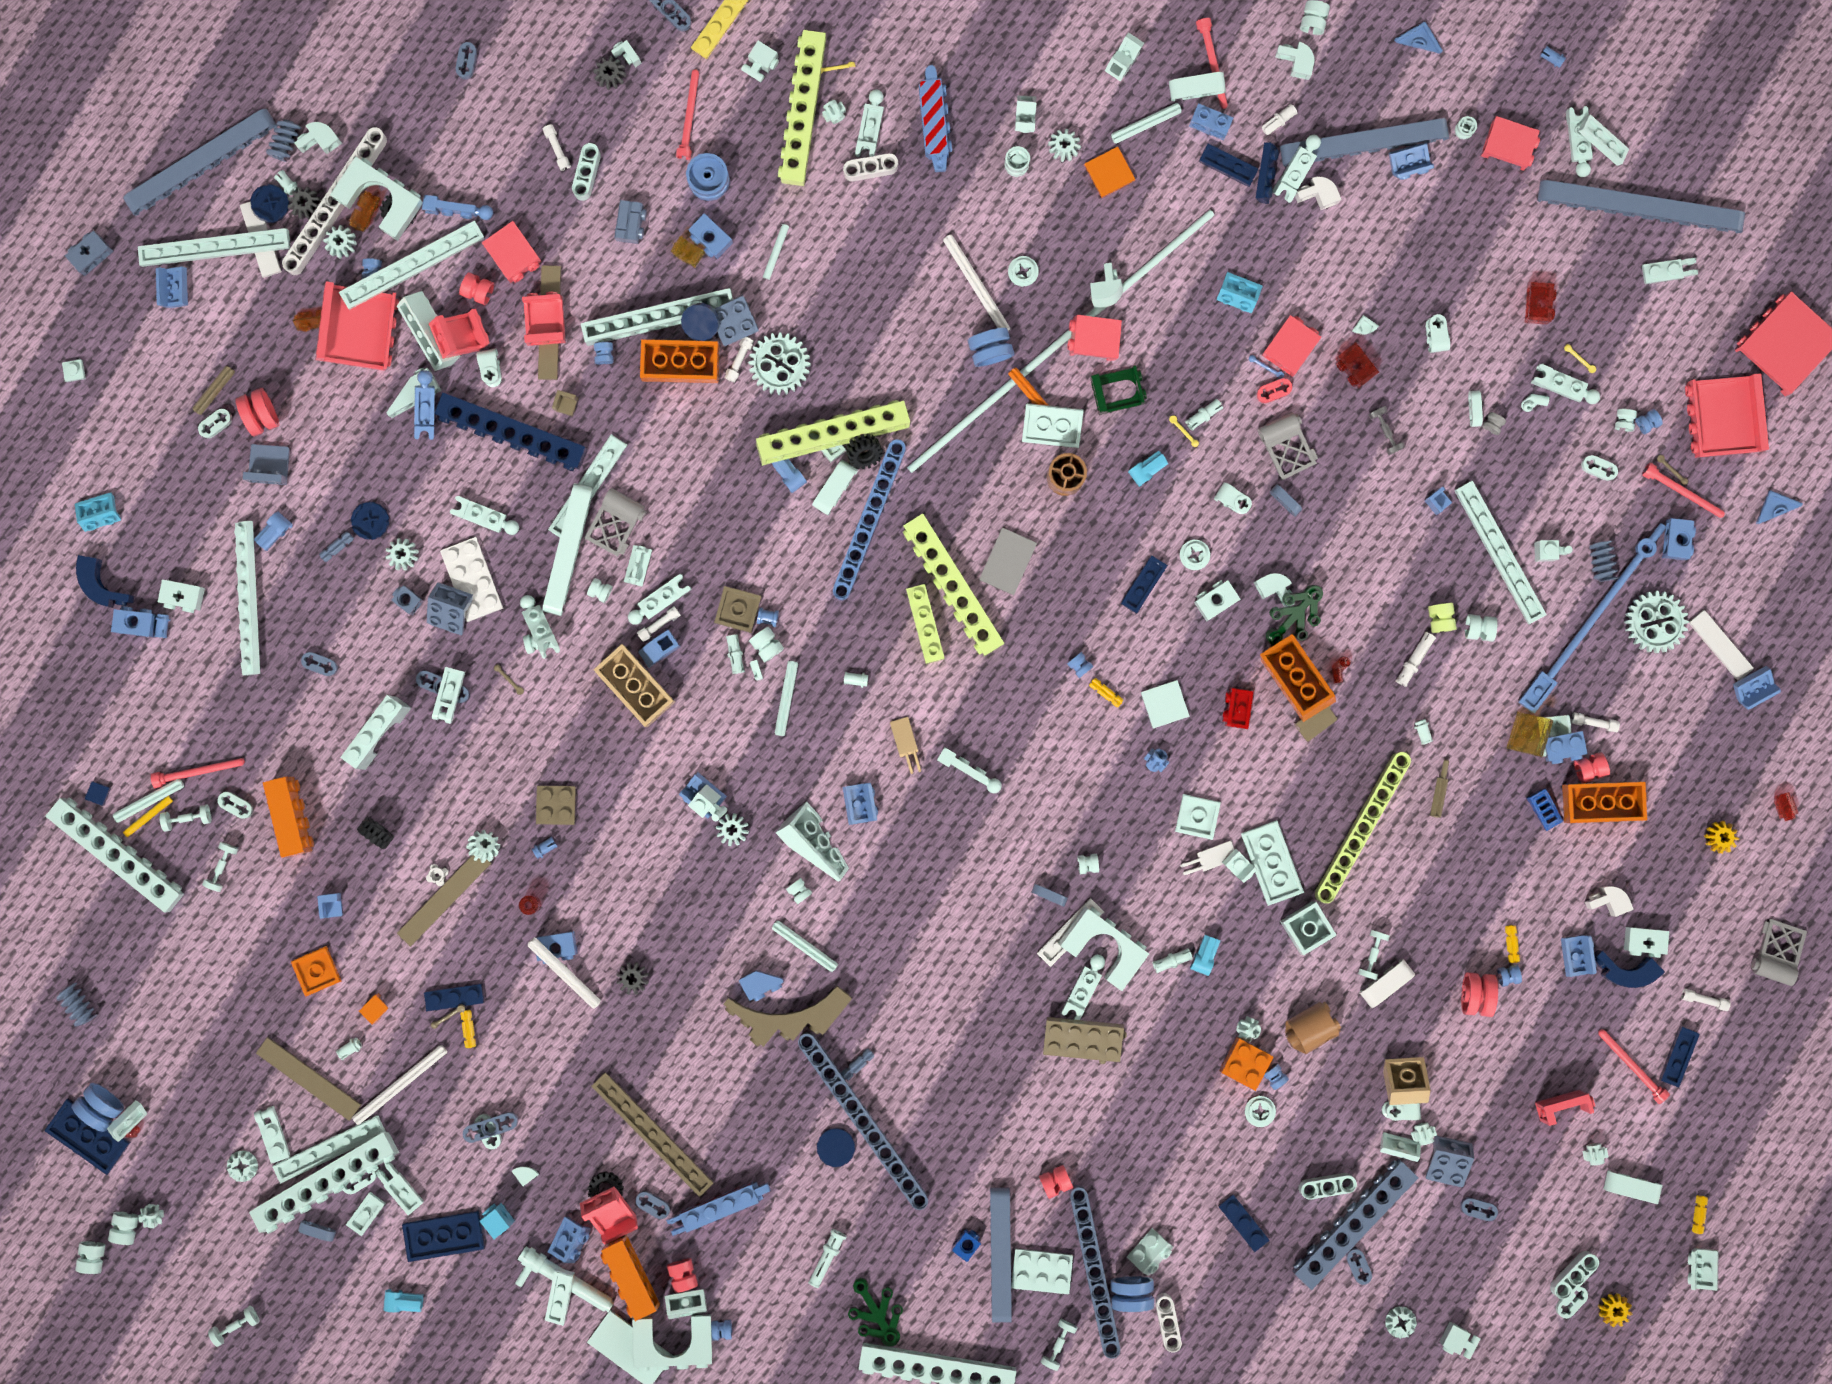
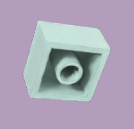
(1308, 928)

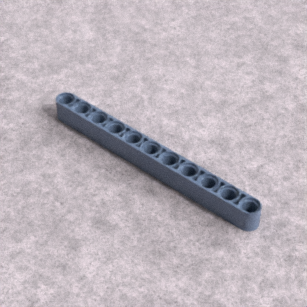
(1641, 205)
(865, 1130)

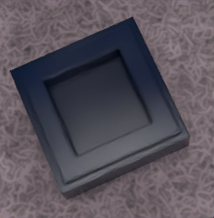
(97, 793)

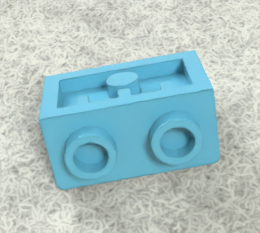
(1239, 292)
(96, 512)

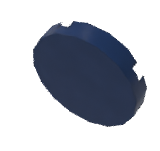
(269, 203)
(700, 321)
(370, 520)
(835, 1147)

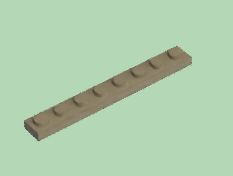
(652, 1134)

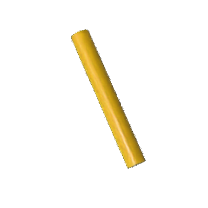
(147, 816)

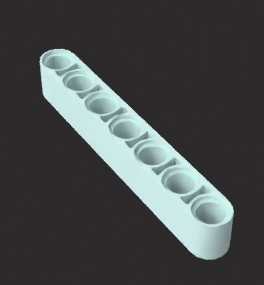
(567, 549)

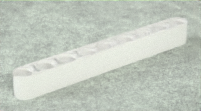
(326, 208)

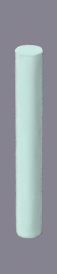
(775, 252)

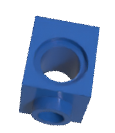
(966, 1253)

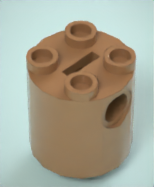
(1068, 465)
(1311, 1028)

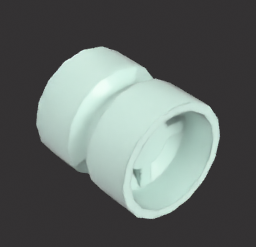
(1314, 16)
(1017, 161)
(1483, 628)
(766, 644)
(123, 1231)
(90, 1257)

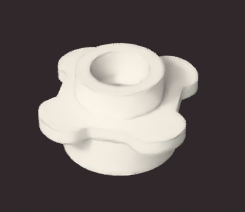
(431, 877)

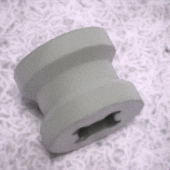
(1494, 423)

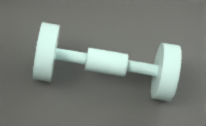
(165, 820)
(220, 867)
(1373, 954)
(250, 1316)
(1050, 1363)

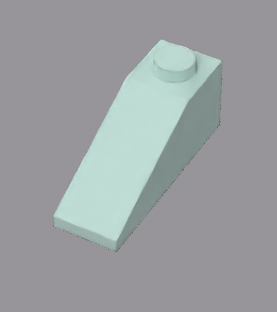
(406, 397)

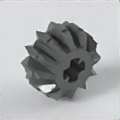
(603, 77)
(310, 205)
(626, 982)

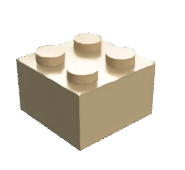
(1406, 1081)

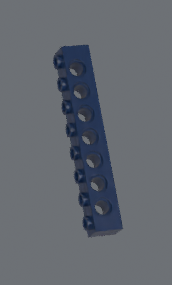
(449, 403)

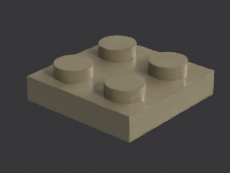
(737, 609)
(556, 805)

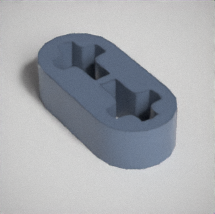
(461, 60)
(1285, 500)
(317, 668)
(1049, 895)
(656, 1201)
(1477, 1213)
(317, 1231)
(1362, 1264)

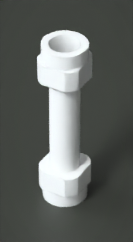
(550, 133)
(746, 344)
(645, 633)
(1610, 725)
(1690, 995)

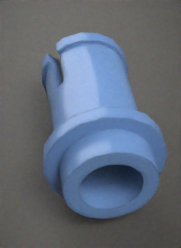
(1553, 57)
(161, 625)
(543, 848)

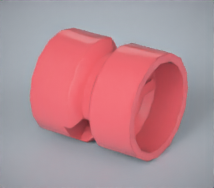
(476, 288)
(1593, 767)
(1056, 1181)
(682, 1275)

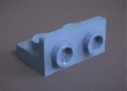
(569, 1241)

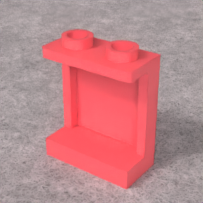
(1511, 142)
(512, 252)
(544, 319)
(459, 334)
(1094, 337)
(1292, 345)
(1548, 1106)
(609, 1215)

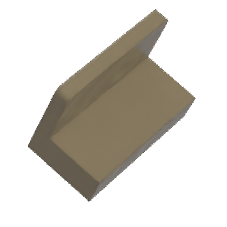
(1316, 724)

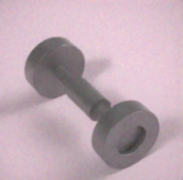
(1386, 430)

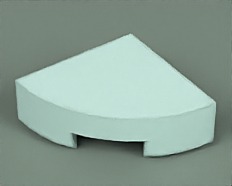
(1365, 326)
(756, 670)
(525, 1174)

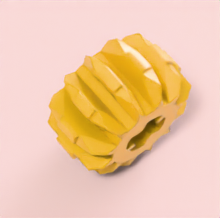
(1728, 836)
(1612, 1317)

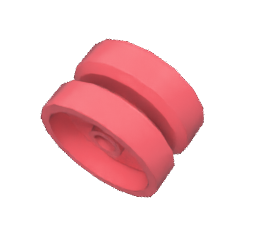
(257, 412)
(1479, 994)

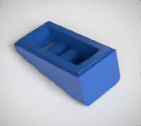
(1532, 800)

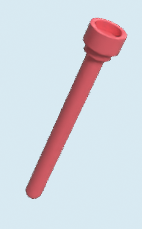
(1204, 26)
(684, 148)
(1652, 472)
(159, 779)
(1659, 1094)

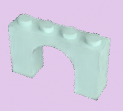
(362, 175)
(360, 751)
(1130, 954)
(647, 1355)

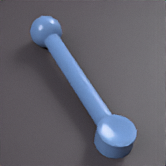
(1280, 374)

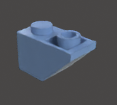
(659, 648)
(758, 983)

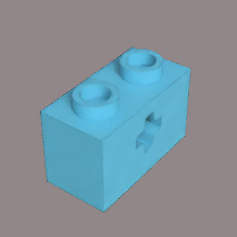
(496, 1220)

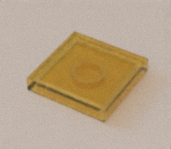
(1530, 734)

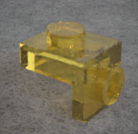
(687, 252)

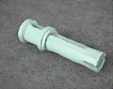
(829, 1248)

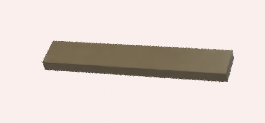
(549, 353)
(442, 900)
(308, 1078)

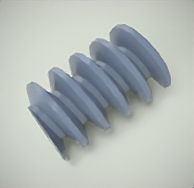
(282, 140)
(1603, 561)
(76, 1005)

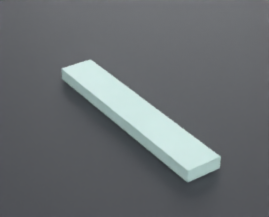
(594, 475)
(328, 1149)

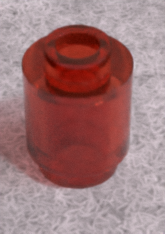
(1786, 806)
(534, 900)

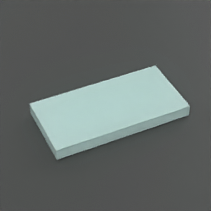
(1273, 862)
(615, 1341)

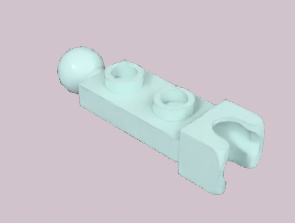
(870, 124)
(1579, 145)
(1297, 168)
(1565, 385)
(484, 516)
(658, 600)
(538, 626)
(948, 758)
(1084, 987)

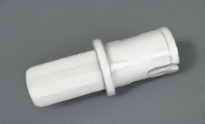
(1279, 119)

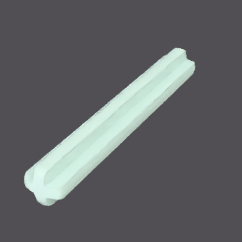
(1146, 123)
(786, 698)
(148, 800)
(805, 946)

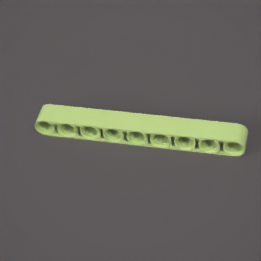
(1370, 821)

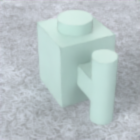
(762, 58)
(1549, 550)
(706, 801)
(1456, 1339)

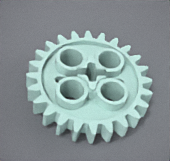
(770, 377)
(1660, 638)

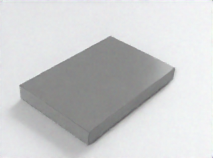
(1008, 561)

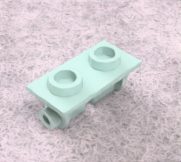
(637, 565)

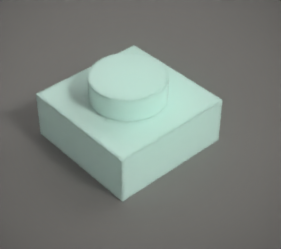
(73, 370)

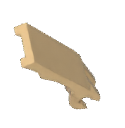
(905, 740)

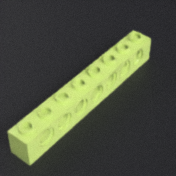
(816, 42)
(826, 440)
(921, 525)

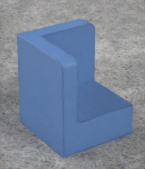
(1438, 501)
(330, 905)

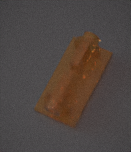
(361, 219)
(305, 321)

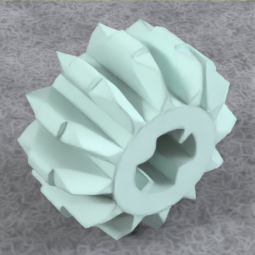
(1057, 143)
(336, 249)
(404, 560)
(736, 835)
(479, 851)

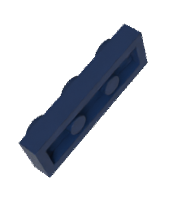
(1228, 165)
(1267, 172)
(1144, 584)
(453, 997)
(1679, 1056)
(1243, 1223)

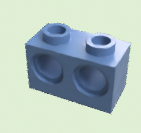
(1211, 121)

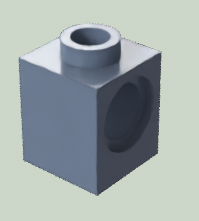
(414, 603)

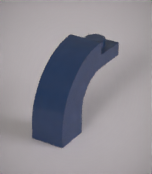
(89, 579)
(1640, 976)

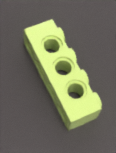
(925, 624)

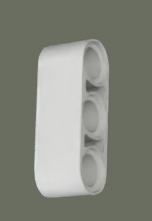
(878, 161)
(1387, 984)
(1170, 1331)

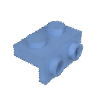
(1410, 161)
(171, 287)
(1756, 688)
(1565, 746)
(695, 786)
(860, 803)
(1578, 955)

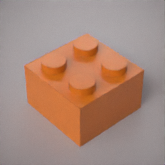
(1246, 1063)

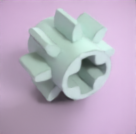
(834, 111)
(1248, 1029)
(1424, 1133)
(1595, 1154)
(151, 1216)

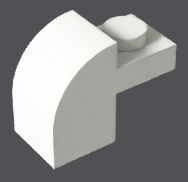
(1322, 189)
(1613, 897)

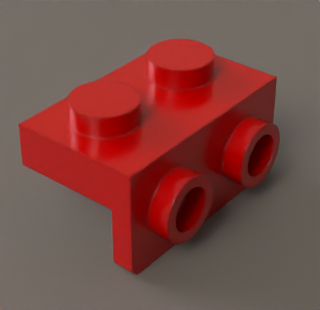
(1238, 708)

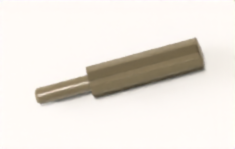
(1440, 792)

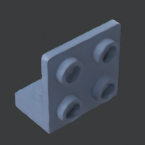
(735, 320)
(268, 465)
(448, 608)
(1450, 1161)

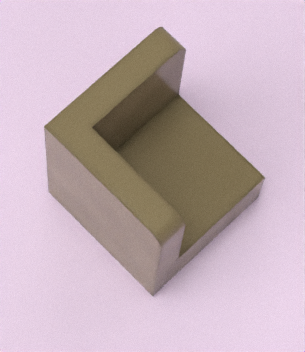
(565, 403)

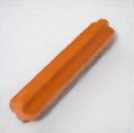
(1026, 387)

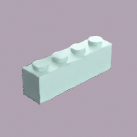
(418, 314)

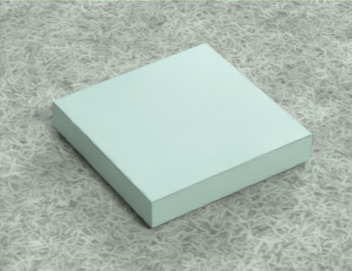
(1165, 704)
(1197, 816)

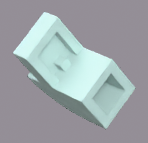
(1124, 57)
(1302, 59)
(1025, 114)
(320, 134)
(1108, 291)
(1273, 584)

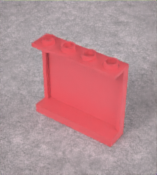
(356, 335)
(1787, 342)
(1727, 416)

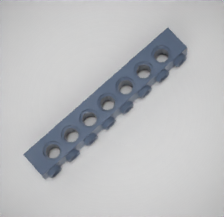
(1366, 1221)

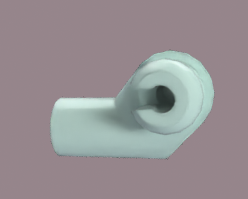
(1533, 400)

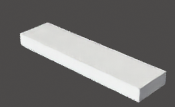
(267, 260)
(1721, 645)
(1052, 950)

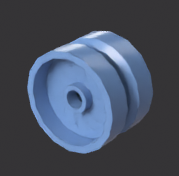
(712, 187)
(991, 347)
(97, 1107)
(1132, 1294)

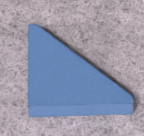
(1421, 38)
(1776, 505)

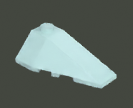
(805, 836)

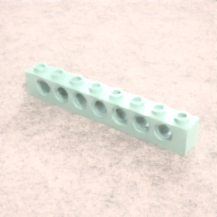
(648, 318)
(59, 816)
(262, 1214)
(948, 1364)

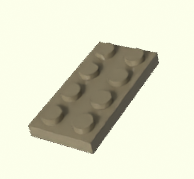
(1083, 1039)

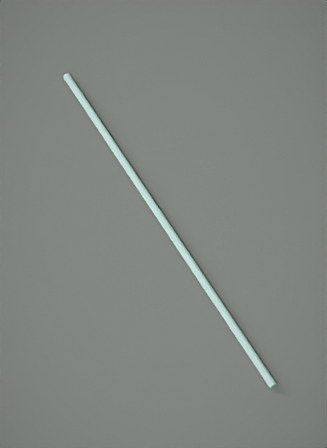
(1055, 345)

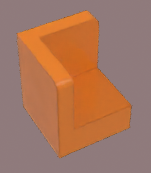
(374, 1009)

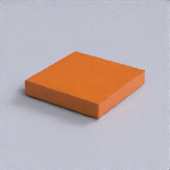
(1109, 172)
(316, 971)

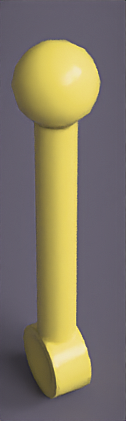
(850, 64)
(1568, 348)
(1173, 419)

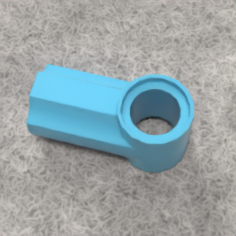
(1144, 471)
(1204, 958)
(402, 1301)

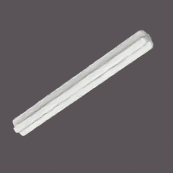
(563, 972)

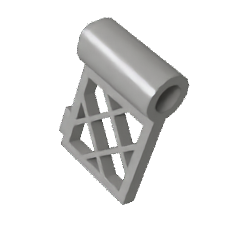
(1280, 431)
(623, 508)
(1774, 967)

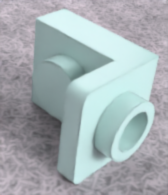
(630, 55)
(1239, 866)

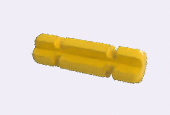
(1106, 692)
(1512, 944)
(468, 1029)
(1699, 1214)

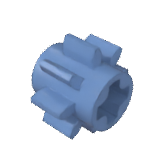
(1156, 760)

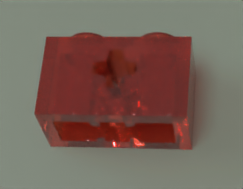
(1534, 312)
(1353, 356)

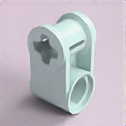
(1437, 336)
(488, 364)
(1230, 496)
(1402, 1112)

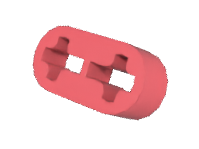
(1273, 386)

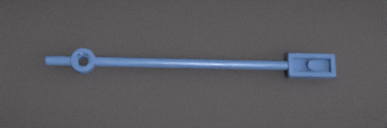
(1544, 683)

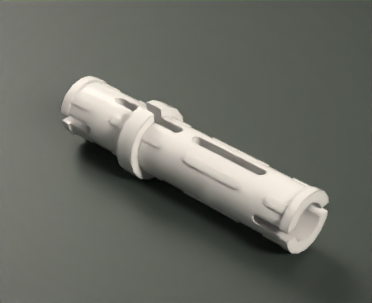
(1412, 665)

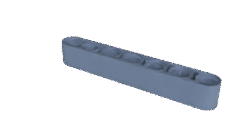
(1000, 1254)

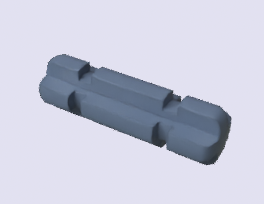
(336, 546)
(857, 1064)

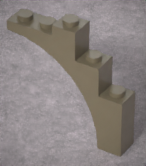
(790, 1024)

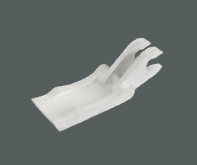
(1211, 857)

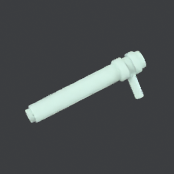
(539, 1263)

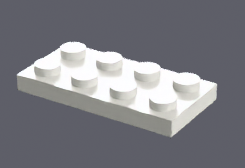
(471, 574)

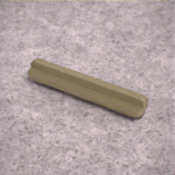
(213, 390)

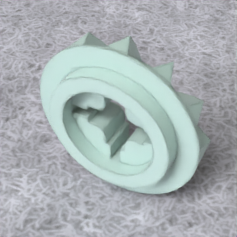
(1026, 263)
(1197, 546)
(1266, 1117)
(246, 1158)
(1392, 1319)

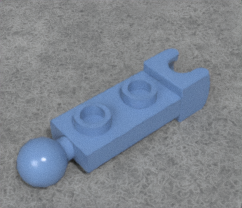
(434, 205)
(424, 405)

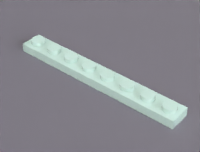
(214, 247)
(411, 265)
(1500, 552)
(247, 598)

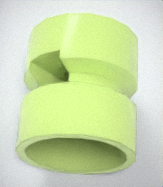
(1442, 617)

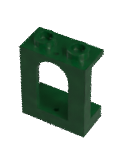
(1129, 374)

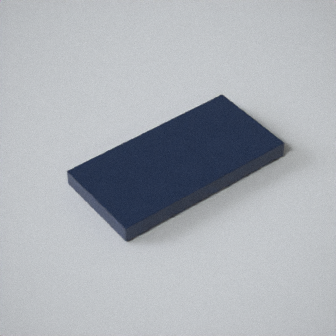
(90, 1144)
(443, 1236)

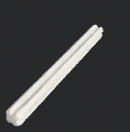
(975, 282)
(400, 1084)

